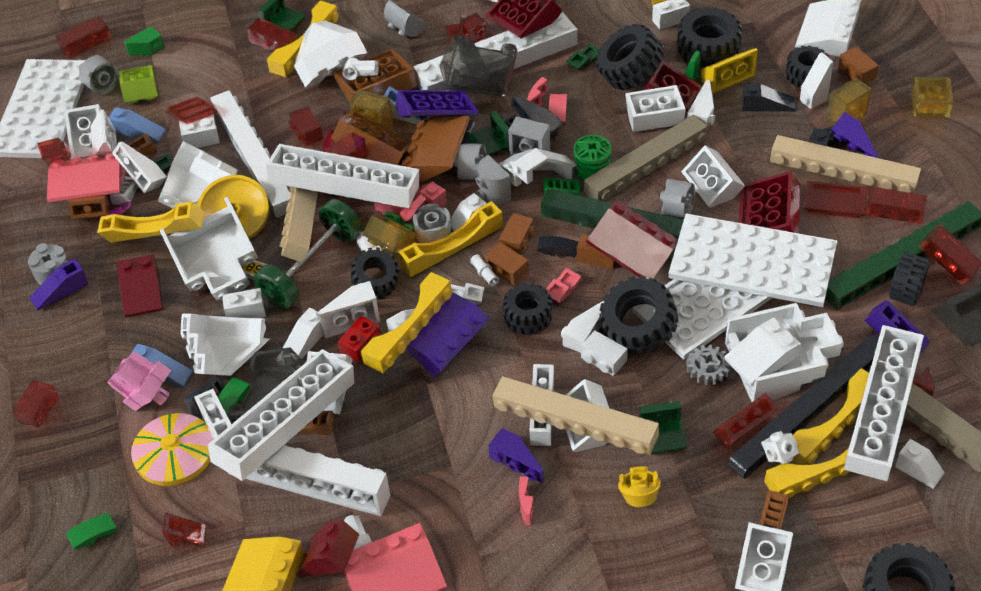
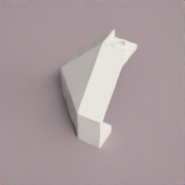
(326, 50)
(521, 165)
(191, 174)
(221, 343)

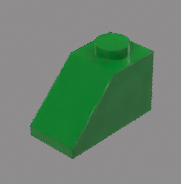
(145, 43)

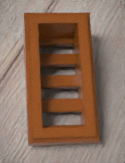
(143, 145)
(322, 429)
(777, 502)

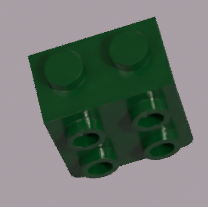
(276, 13)
(494, 136)
(671, 431)

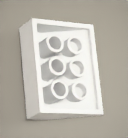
(829, 25)

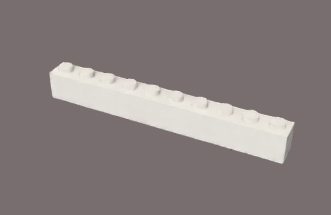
(250, 148)

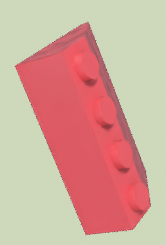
(84, 177)
(396, 564)

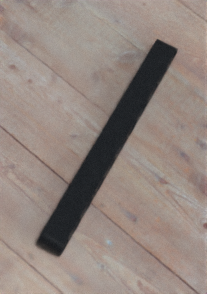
(805, 407)

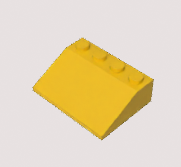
(265, 565)

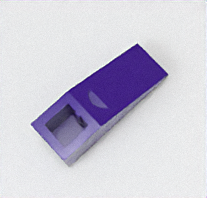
(852, 133)
(59, 284)
(512, 452)

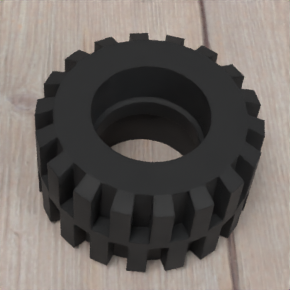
(800, 63)
(379, 260)
(909, 279)
(527, 297)

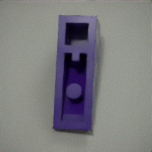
(889, 316)

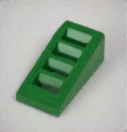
(693, 67)
(560, 184)

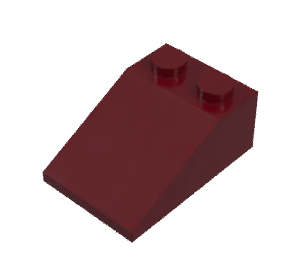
(669, 76)
(139, 285)
(328, 550)

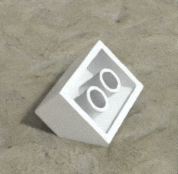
(655, 108)
(712, 177)
(591, 393)

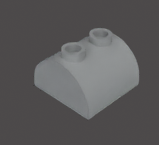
(404, 20)
(493, 182)

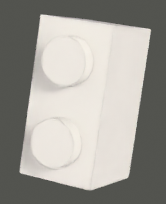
(669, 13)
(244, 304)
(603, 353)

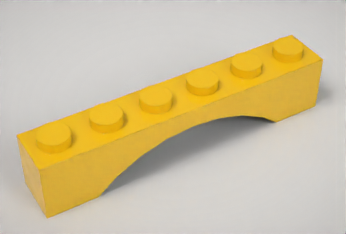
(284, 58)
(181, 218)
(424, 255)
(386, 348)
(817, 439)
(792, 478)

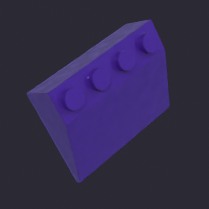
(434, 103)
(447, 333)

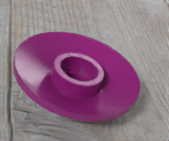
(120, 209)

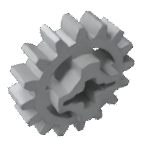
(706, 364)

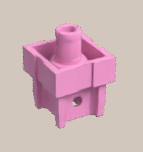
(140, 381)

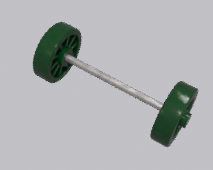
(339, 222)

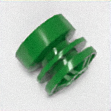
(591, 155)

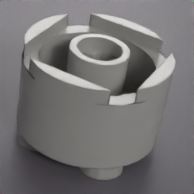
(98, 74)
(468, 159)
(677, 198)
(432, 223)
(46, 260)

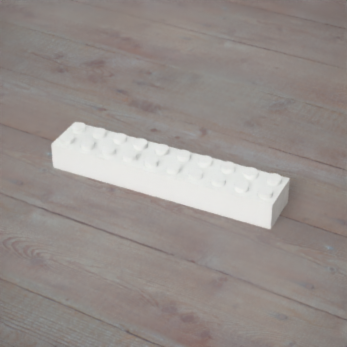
(542, 43)

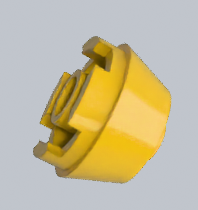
(639, 486)

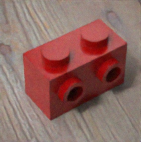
(358, 337)

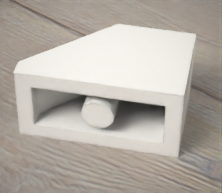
(465, 210)
(919, 464)

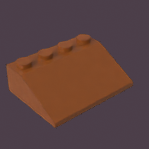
(392, 72)
(381, 143)
(435, 145)

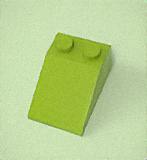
(138, 84)

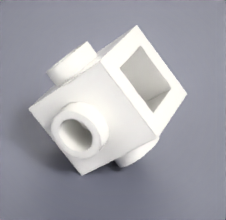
(780, 447)

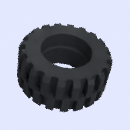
(709, 23)
(629, 57)
(634, 293)
(908, 562)

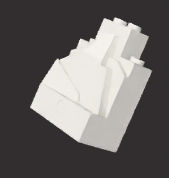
(213, 253)
(817, 341)

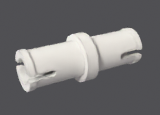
(484, 270)

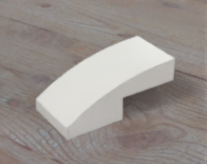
(470, 292)

